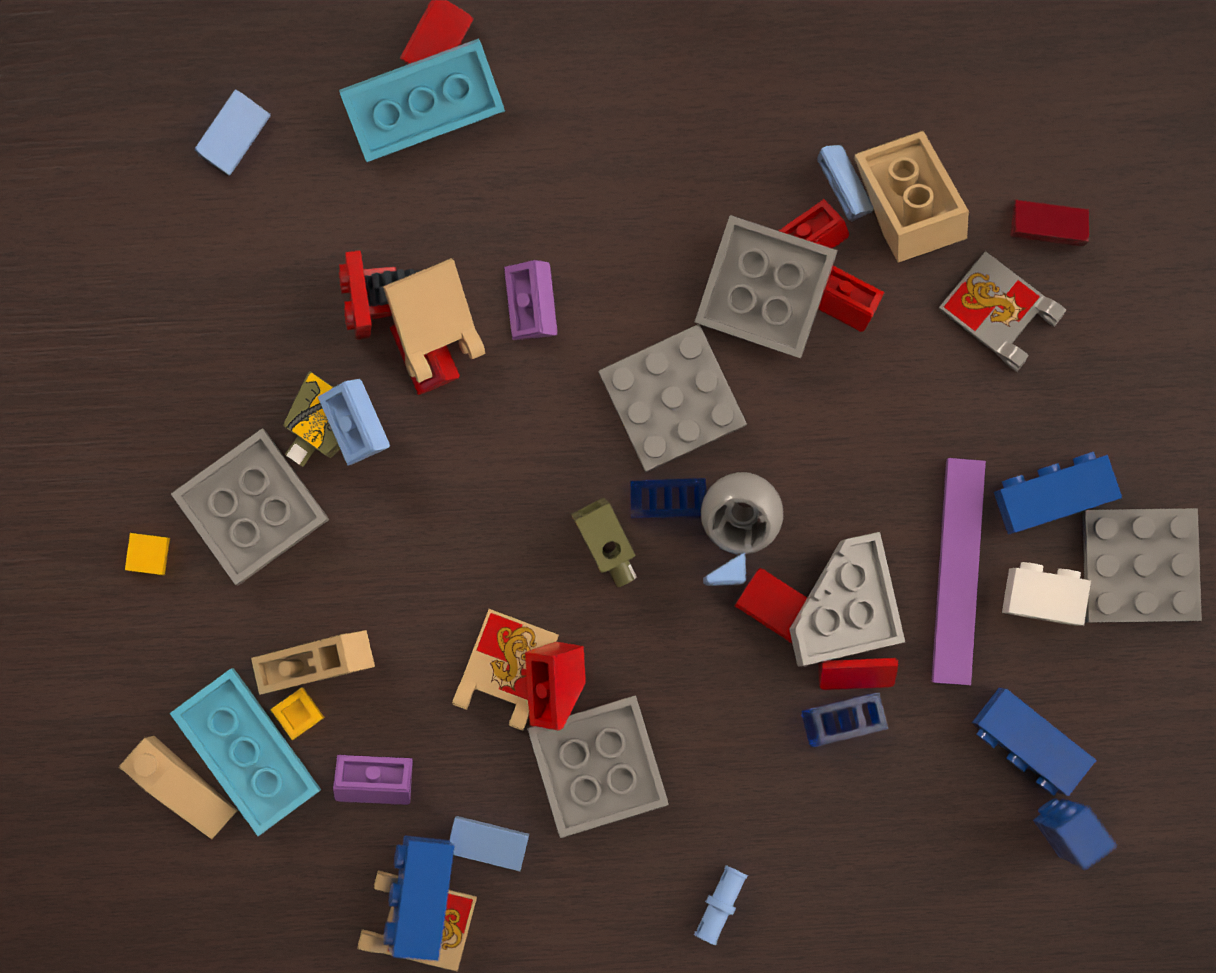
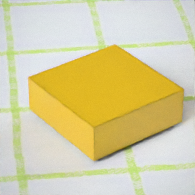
(147, 554)
(297, 713)

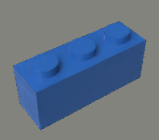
(1057, 492)
(1032, 743)
(1073, 832)
(419, 898)

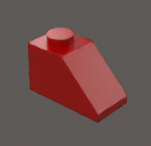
(554, 683)

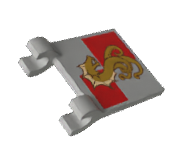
(997, 307)

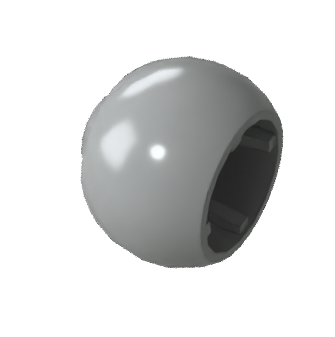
(735, 526)

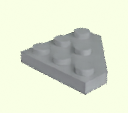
(849, 605)

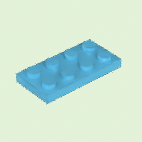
(422, 100)
(245, 751)

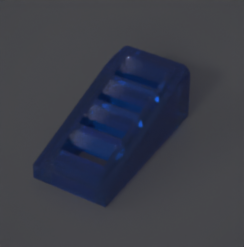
(698, 484)
(814, 725)

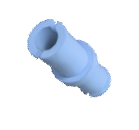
(720, 905)

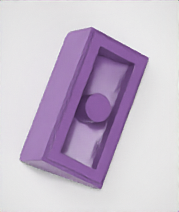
(530, 300)
(373, 779)

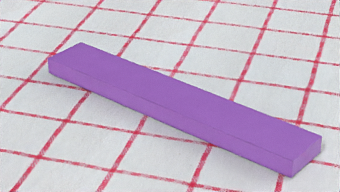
(958, 571)

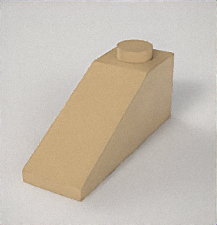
(313, 662)
(178, 786)

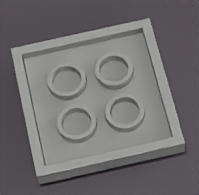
(765, 286)
(672, 398)
(249, 506)
(1142, 565)
(598, 767)

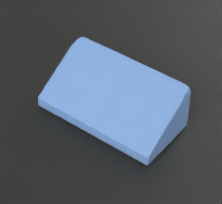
(232, 132)
(844, 182)
(353, 421)
(729, 574)
(488, 843)

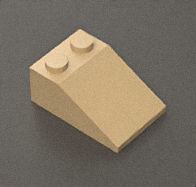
(912, 196)

